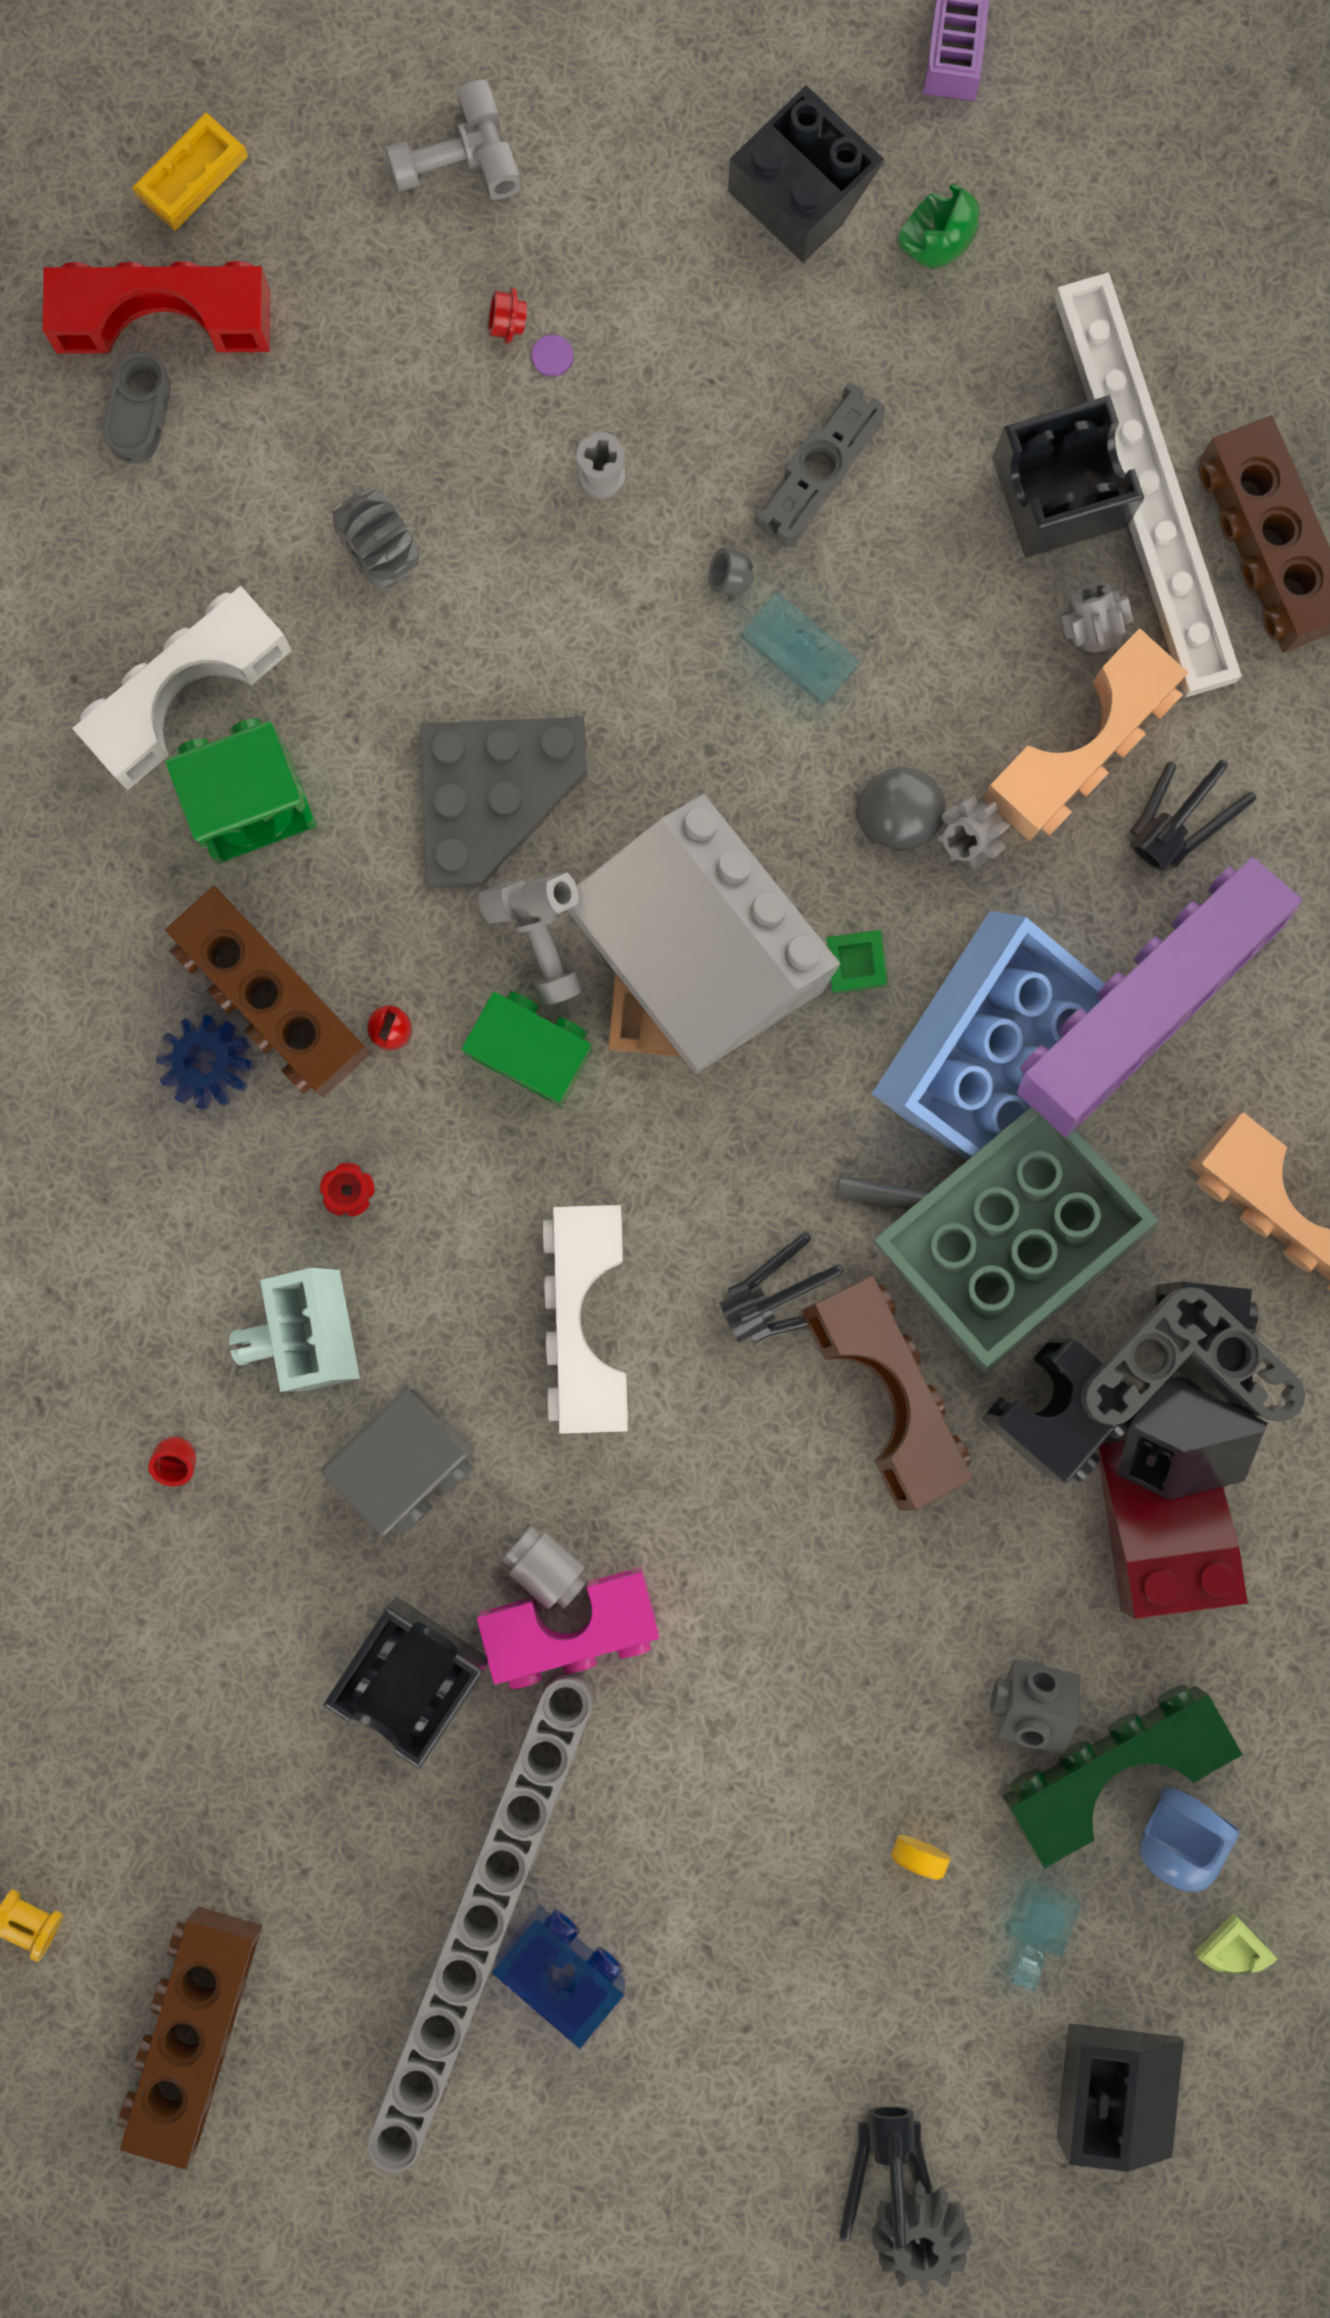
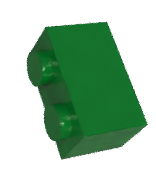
(528, 1047)

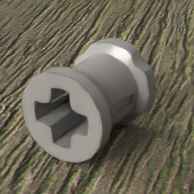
(589, 452)

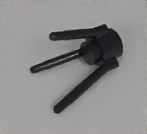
(1161, 839)
(750, 1311)
(891, 2136)

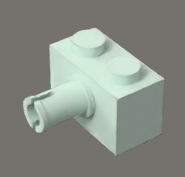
(304, 1331)

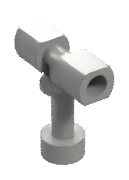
(476, 143)
(533, 909)

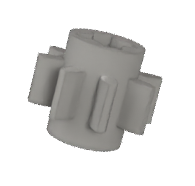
(1097, 617)
(973, 831)

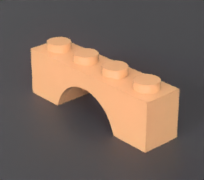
(1130, 688)
(1246, 1168)

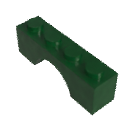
(1059, 1804)

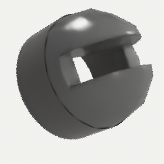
(730, 572)

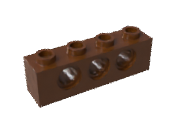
(1260, 456)
(217, 922)
(168, 2128)

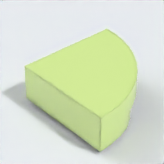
(1234, 1949)

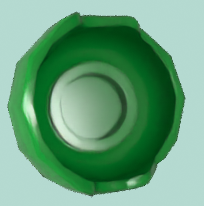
(940, 228)

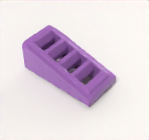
(953, 79)

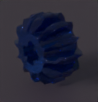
(193, 1081)

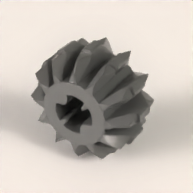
(376, 538)
(934, 2238)

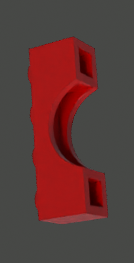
(92, 305)

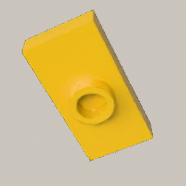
(190, 171)

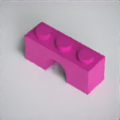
(523, 1646)

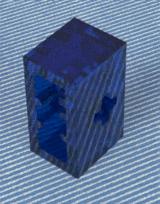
(569, 2004)

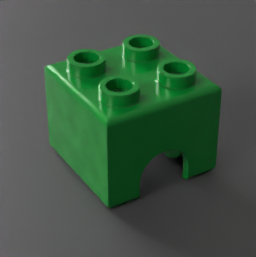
(240, 790)

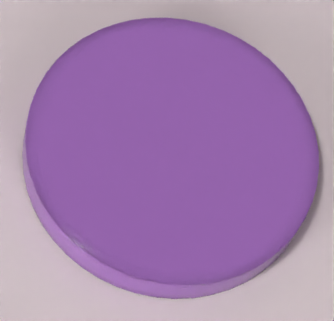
(552, 355)

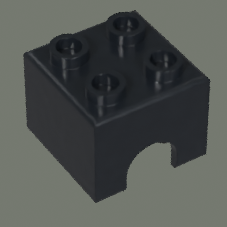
(1065, 477)
(1061, 1436)
(407, 1681)

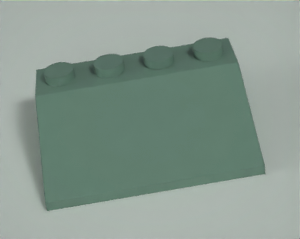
(1015, 1237)

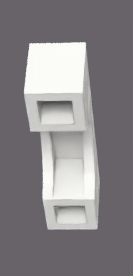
(228, 641)
(588, 1391)

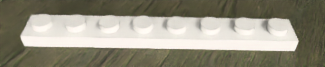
(1162, 523)

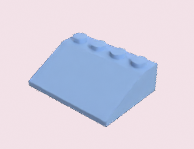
(990, 1014)

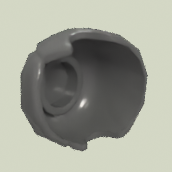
(901, 808)

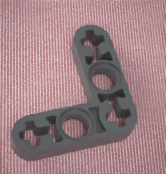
(1181, 1343)

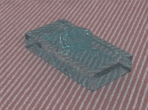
(800, 649)

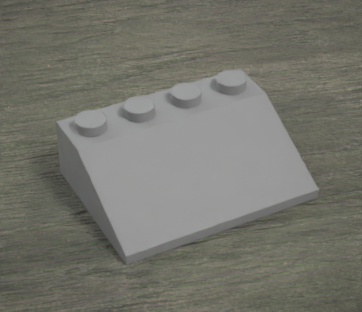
(702, 934)

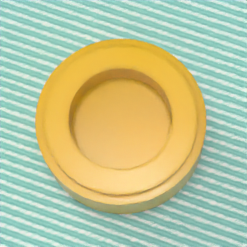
(920, 1857)

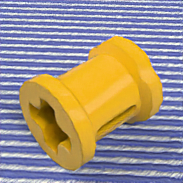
(28, 1925)

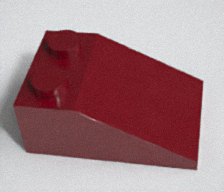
(1169, 1551)

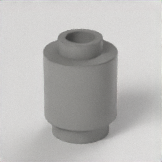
(544, 1569)

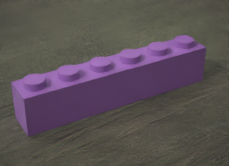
(1156, 997)

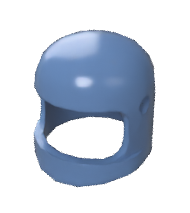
(1186, 1842)

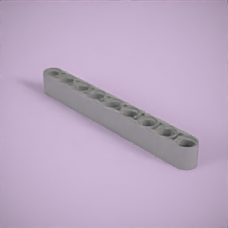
(478, 1945)

